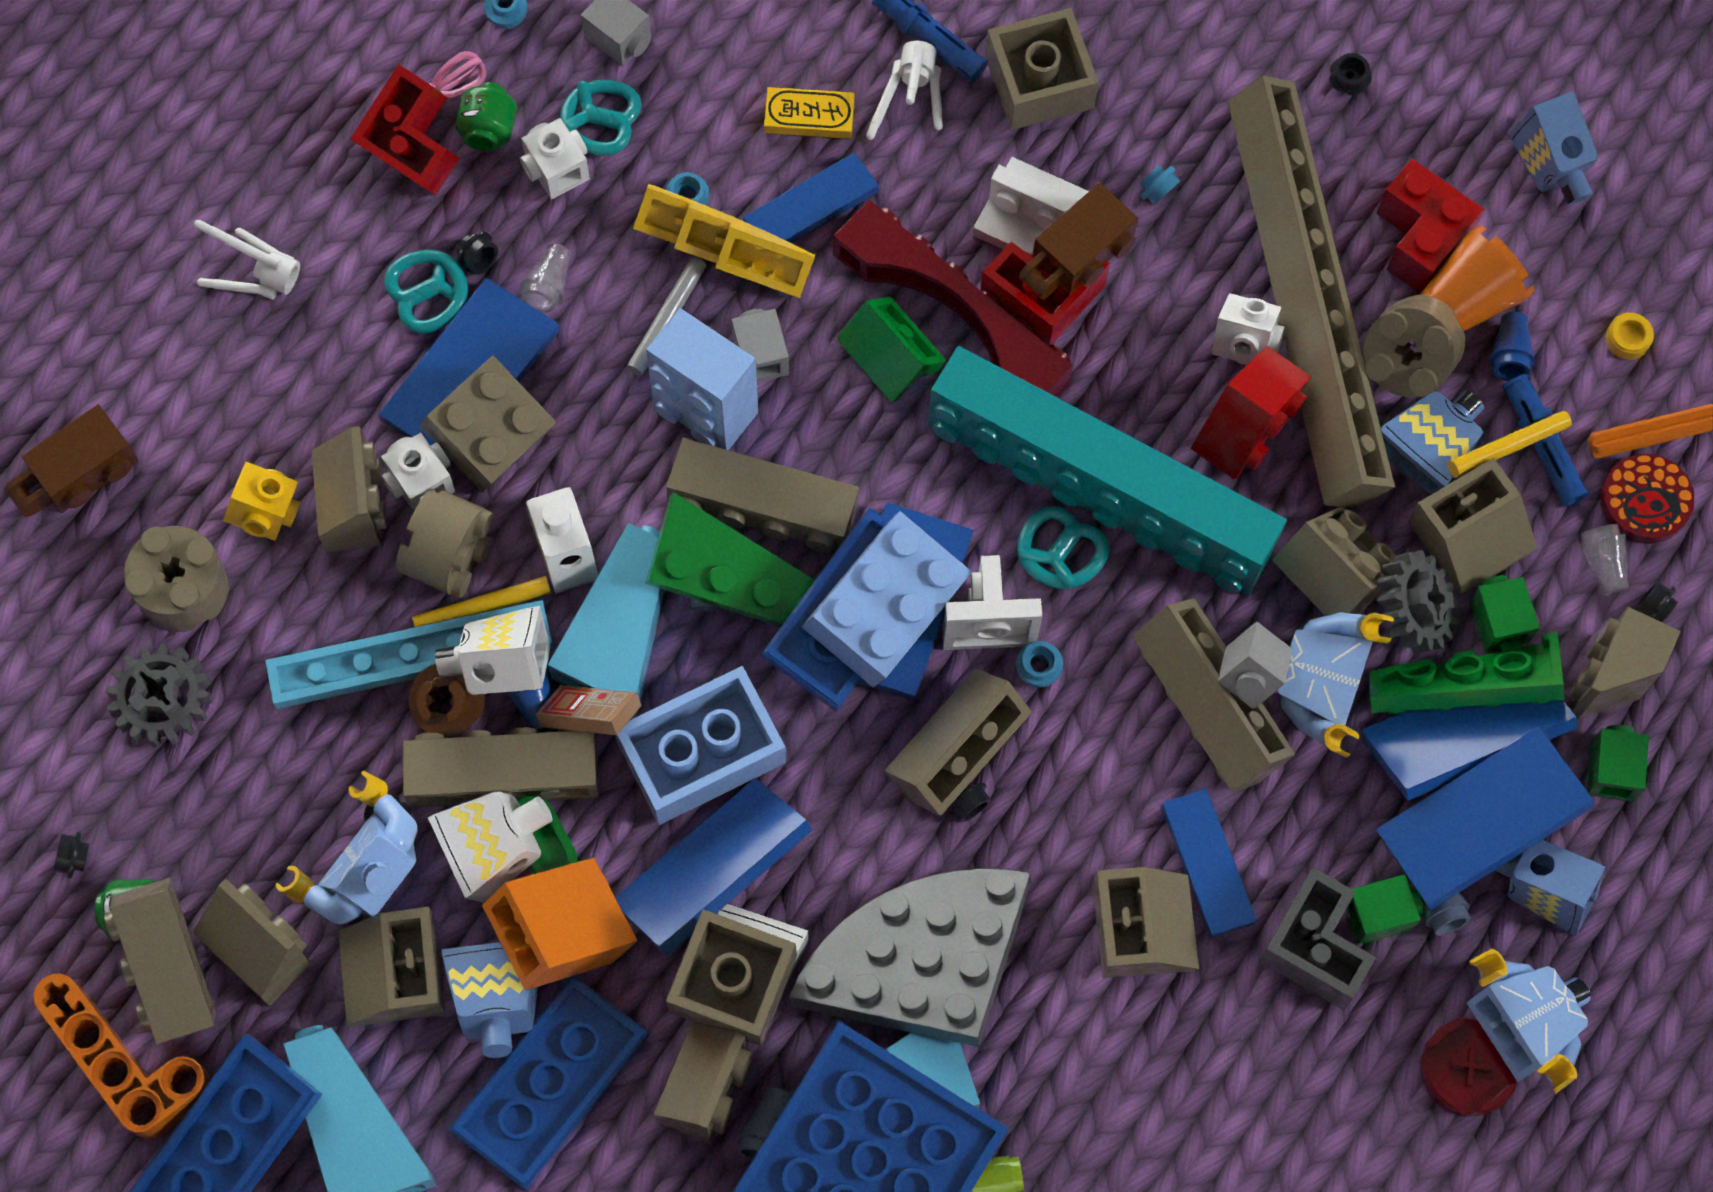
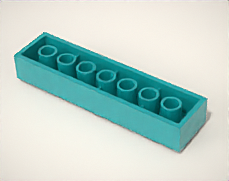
(1103, 472)

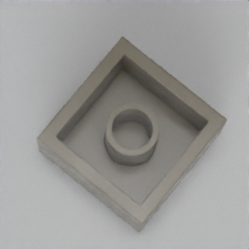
(1041, 69)
(487, 423)
(732, 976)

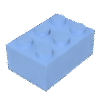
(702, 381)
(886, 599)
(701, 745)

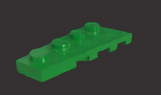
(722, 567)
(1466, 680)

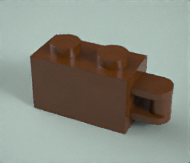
(1080, 243)
(72, 464)

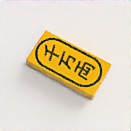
(809, 112)

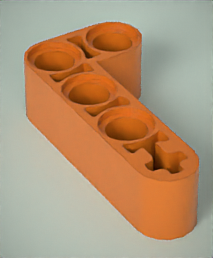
(110, 1052)

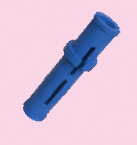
(916, 21)
(1549, 450)

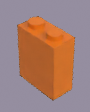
(559, 923)

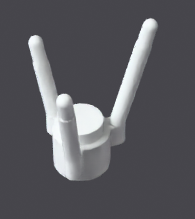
(916, 70)
(273, 268)

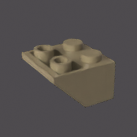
(348, 492)
(1475, 526)
(1335, 562)
(1622, 662)
(1144, 922)
(252, 946)
(391, 968)
(703, 1080)

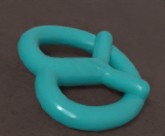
(602, 116)
(436, 284)
(1060, 549)

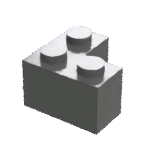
(1310, 951)

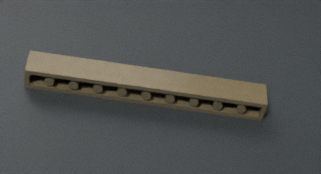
(1312, 293)

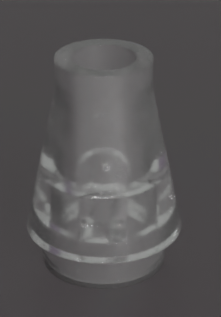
(546, 281)
(1607, 557)

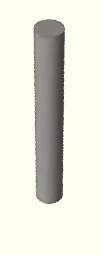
(674, 301)

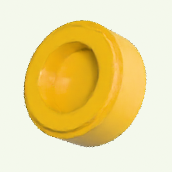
(1629, 336)

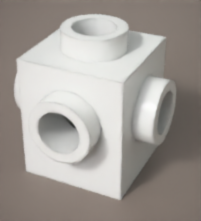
(555, 157)
(1247, 328)
(415, 469)

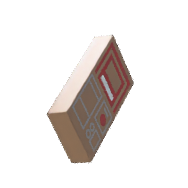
(588, 710)

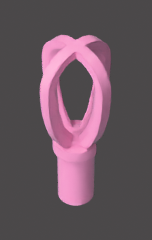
(444, 87)

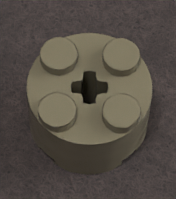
(1390, 356)
(445, 542)
(161, 559)

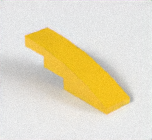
(724, 240)

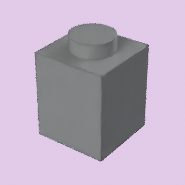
(617, 28)
(761, 336)
(1255, 665)

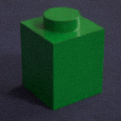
(1503, 612)
(1618, 763)
(1384, 909)

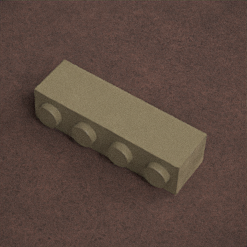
(764, 495)
(1188, 662)
(519, 764)

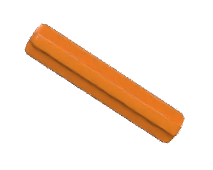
(1651, 431)

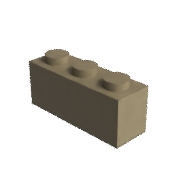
(958, 741)
(160, 961)

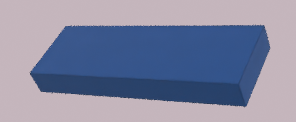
(816, 200)
(1208, 863)

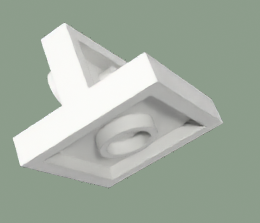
(1023, 205)
(987, 618)

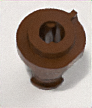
(423, 699)

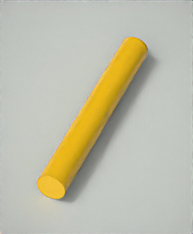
(1509, 443)
(485, 603)

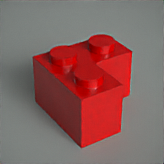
(397, 127)
(1431, 217)
(1046, 316)
(1251, 410)

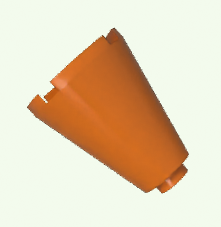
(1479, 279)

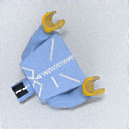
(1326, 674)
(368, 866)
(1531, 1017)

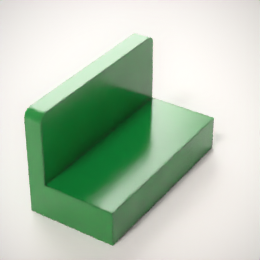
(889, 347)

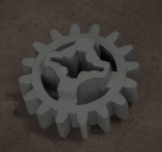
(1418, 601)
(143, 708)

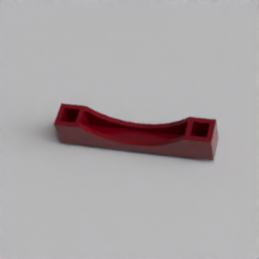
(885, 252)

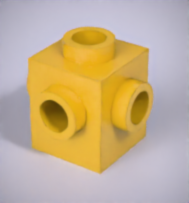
(262, 502)

